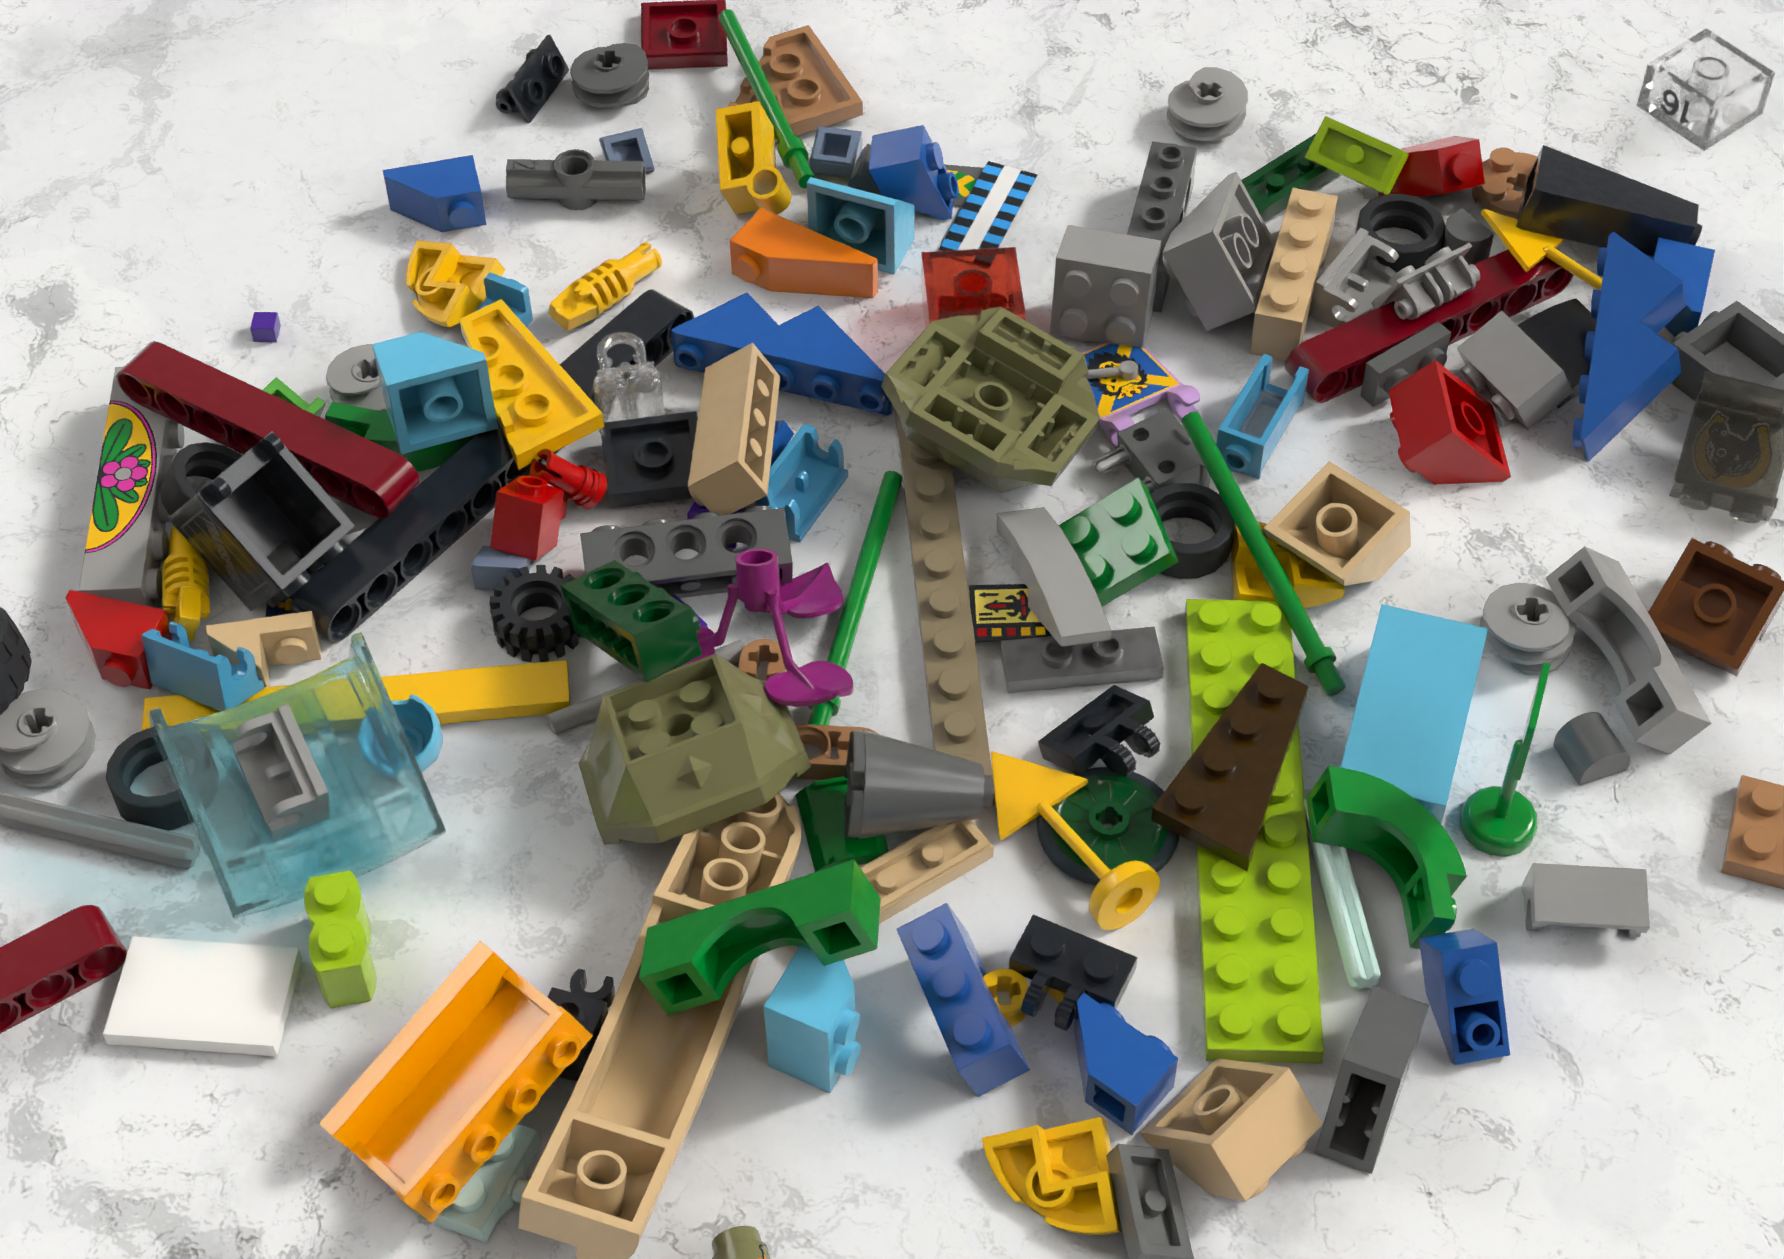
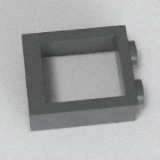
(1739, 328)

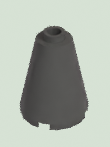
(908, 787)

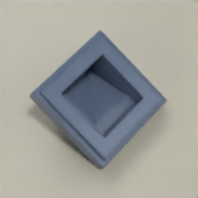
(627, 147)

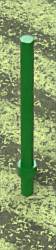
(790, 147)

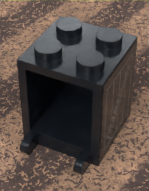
(255, 510)

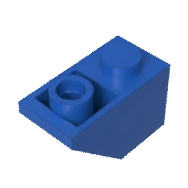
(913, 171)
(1466, 994)
(1119, 1066)

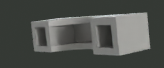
(1653, 690)

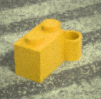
(749, 160)

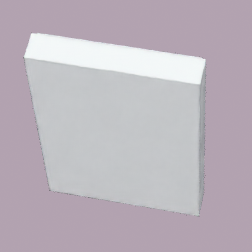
(203, 996)

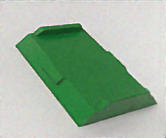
(823, 822)

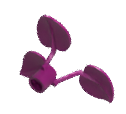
(805, 597)

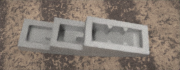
(1055, 577)

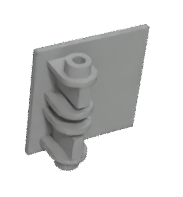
(1431, 285)

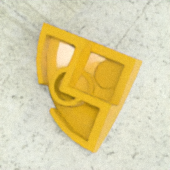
(447, 282)
(1309, 582)
(1059, 1174)

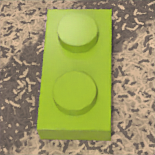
(1356, 155)

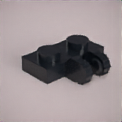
(1099, 730)
(1070, 964)

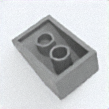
(1221, 255)

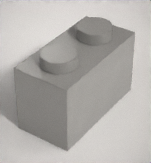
(1514, 370)

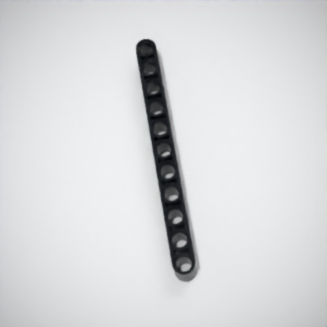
(460, 491)

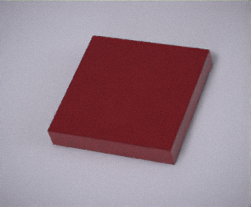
(683, 34)

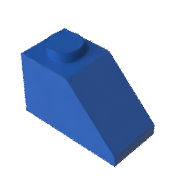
(437, 193)
(1693, 267)

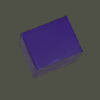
(265, 326)

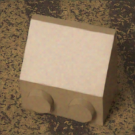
(1343, 527)
(1235, 1127)

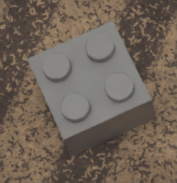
(1104, 286)

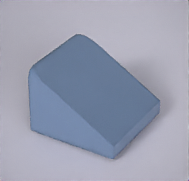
(492, 565)

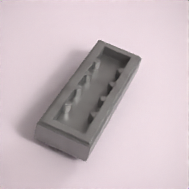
(1044, 664)

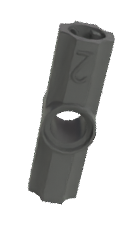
(575, 179)

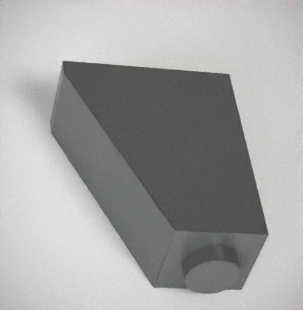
(1371, 1079)

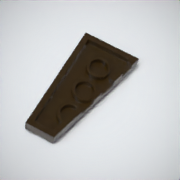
(1231, 776)

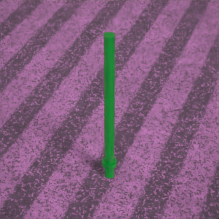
(859, 588)
(1318, 657)

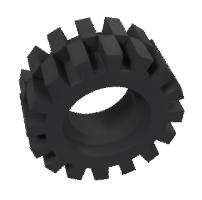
(531, 636)

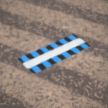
(989, 208)

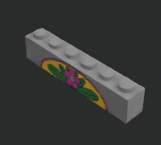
(127, 512)

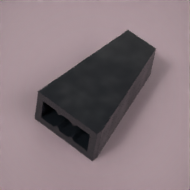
(1589, 202)

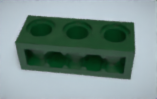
(632, 620)

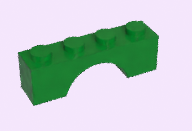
(699, 953)

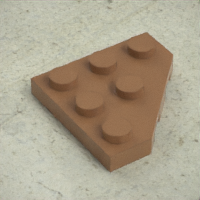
(804, 82)

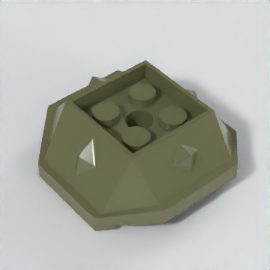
(994, 398)
(687, 752)

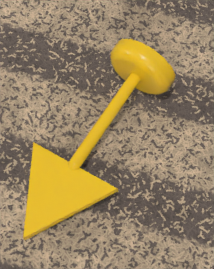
(1532, 247)
(1031, 789)

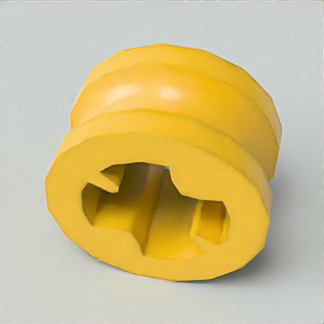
(1010, 981)

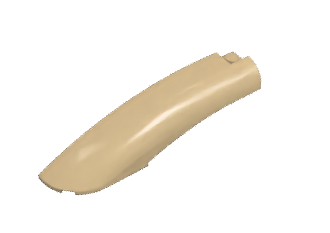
(650, 1067)

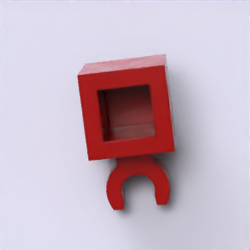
(527, 517)

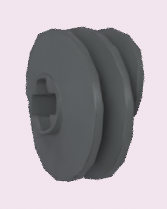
(611, 75)

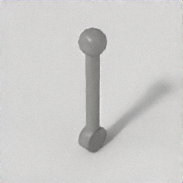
(1127, 370)

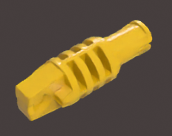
(603, 287)
(185, 584)

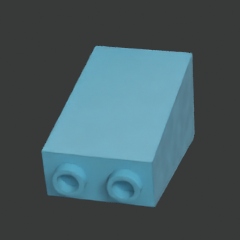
(1415, 703)

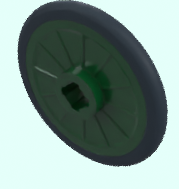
(1115, 801)

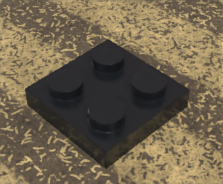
(648, 458)

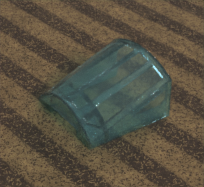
(371, 776)

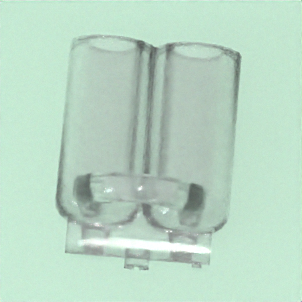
(627, 389)

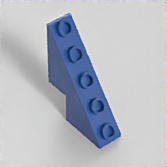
(806, 351)
(1625, 351)

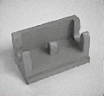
(1352, 280)
(281, 772)
(1586, 897)

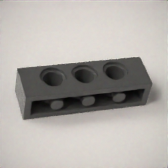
(1163, 201)
(706, 534)

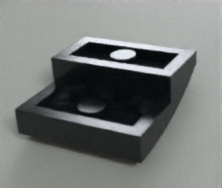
(1562, 336)

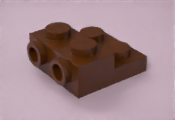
(1717, 605)

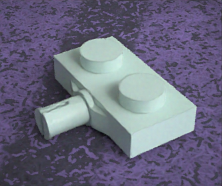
(493, 1187)

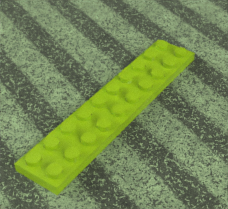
(1258, 921)

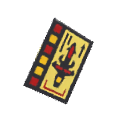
(1003, 613)

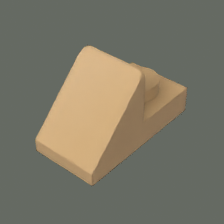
(271, 640)

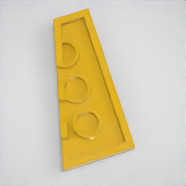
(530, 390)

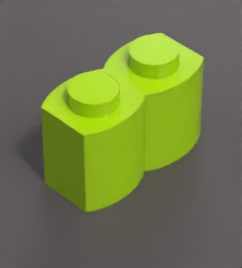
(340, 939)

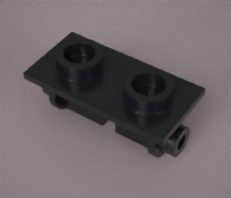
(533, 81)

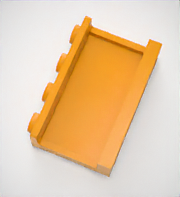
(456, 1081)

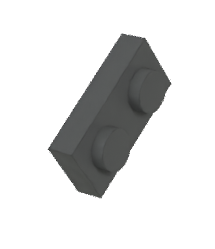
(1403, 361)
(1148, 1203)

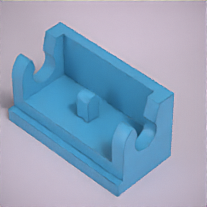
(804, 480)
(196, 673)

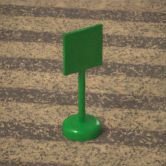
(1499, 817)

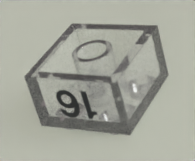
(1705, 89)

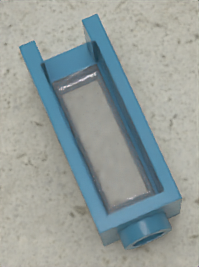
(1259, 419)

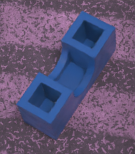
(960, 1000)

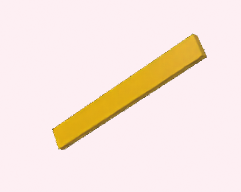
(453, 694)

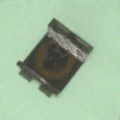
(1733, 449)

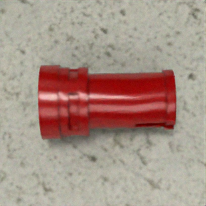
(579, 482)

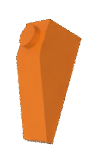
(799, 260)

